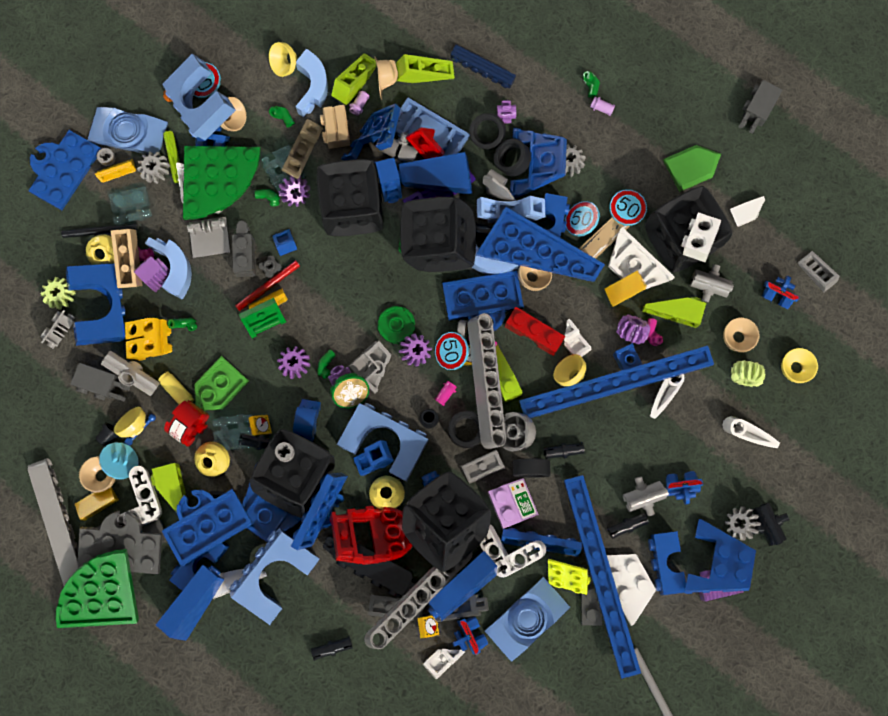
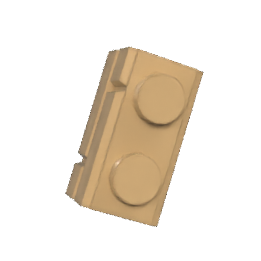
(336, 126)

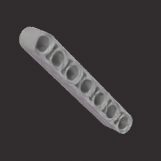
(481, 331)
(55, 517)
(413, 604)

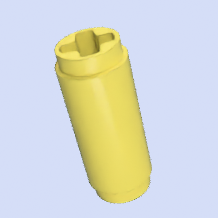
(174, 388)

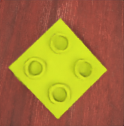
(568, 577)

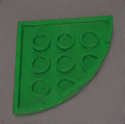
(216, 177)
(99, 593)

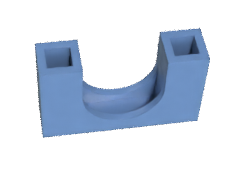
(181, 88)
(366, 419)
(247, 589)

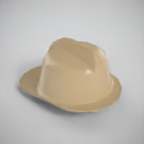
(386, 74)

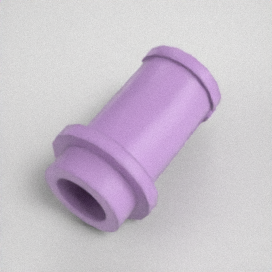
(357, 106)
(602, 106)

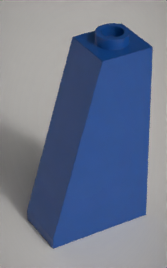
(440, 173)
(463, 586)
(191, 603)

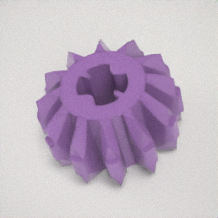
(298, 196)
(633, 329)
(289, 357)
(415, 357)

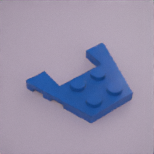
(379, 127)
(546, 163)
(266, 516)
(730, 566)

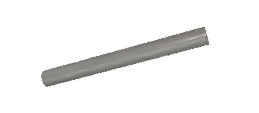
(652, 685)

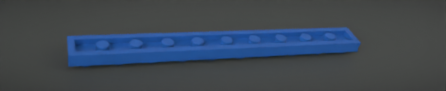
(617, 382)
(602, 577)

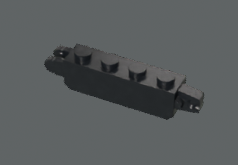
(384, 573)

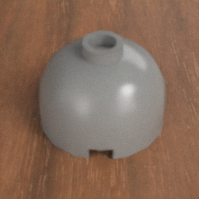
(519, 431)

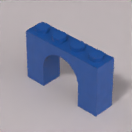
(103, 279)

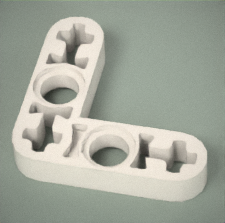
(142, 510)
(509, 560)

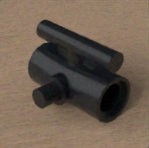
(770, 524)

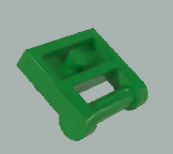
(262, 317)

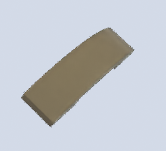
(302, 149)

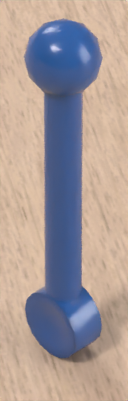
(151, 418)

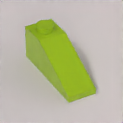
(423, 69)
(353, 79)
(684, 310)
(508, 383)
(169, 483)

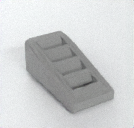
(819, 281)

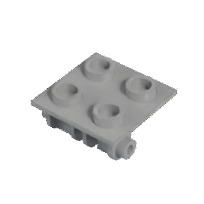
(209, 237)
(53, 339)

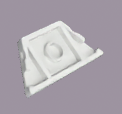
(631, 256)
(631, 584)

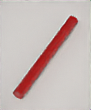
(266, 286)

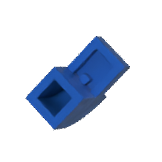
(306, 419)
(373, 458)

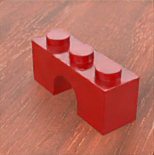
(537, 331)

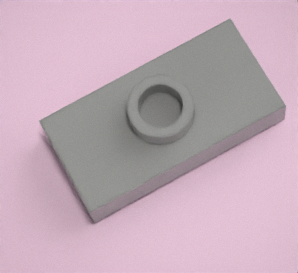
(482, 466)

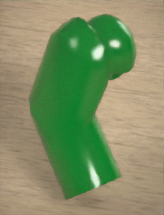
(592, 82)
(283, 114)
(269, 194)
(183, 323)
(323, 363)

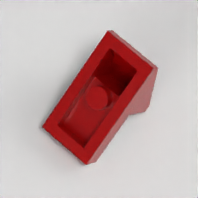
(424, 143)

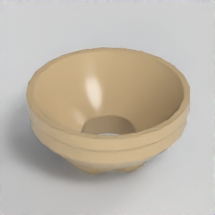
(238, 118)
(543, 278)
(749, 331)
(88, 476)

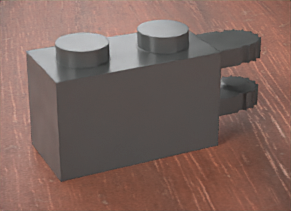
(760, 105)
(243, 251)
(97, 382)

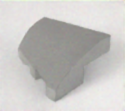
(375, 360)

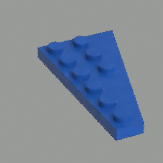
(531, 246)

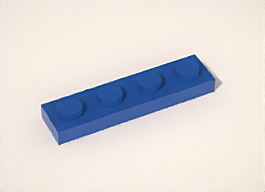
(553, 544)

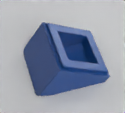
(284, 242)

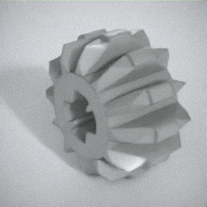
(578, 160)
(158, 170)
(742, 532)

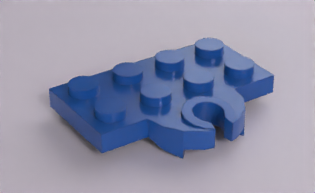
(62, 168)
(482, 295)
(320, 510)
(205, 524)

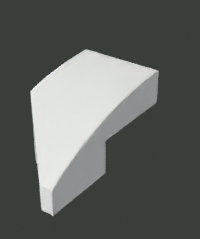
(747, 211)
(574, 341)
(441, 661)

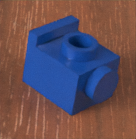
(621, 355)

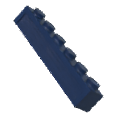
(482, 66)

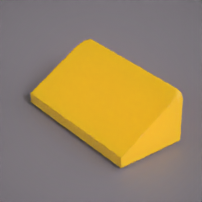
(116, 171)
(625, 288)
(278, 295)
(95, 503)

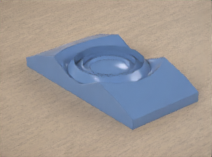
(127, 130)
(447, 135)
(527, 619)

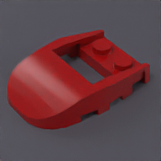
(386, 533)

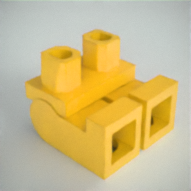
(149, 338)

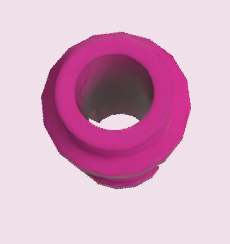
(445, 393)

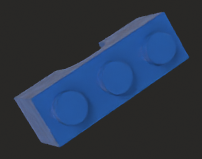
(389, 180)
(555, 209)
(662, 546)
(183, 574)

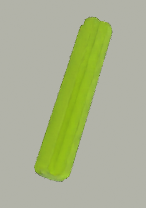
(172, 153)

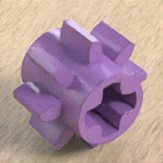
(506, 111)
(337, 372)

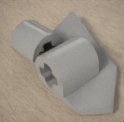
(496, 187)

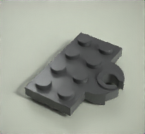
(142, 547)

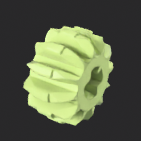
(52, 289)
(748, 373)

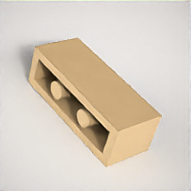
(126, 257)

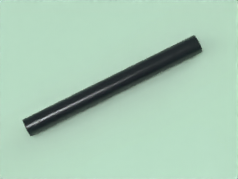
(94, 231)

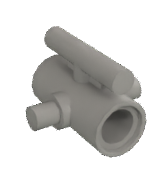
(402, 150)
(711, 283)
(645, 496)

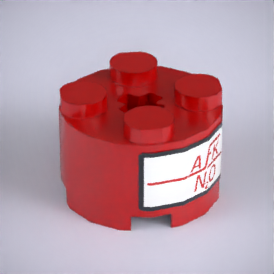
(187, 422)

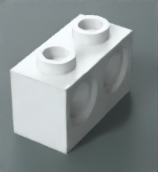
(702, 237)

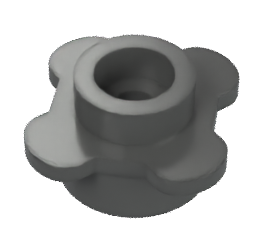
(269, 272)

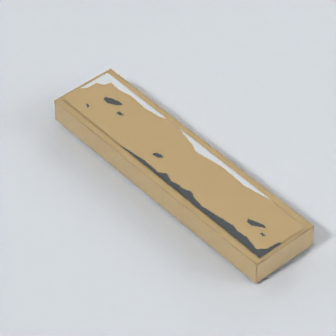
(602, 238)

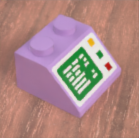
(512, 503)

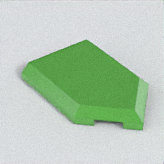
(692, 166)
(218, 386)

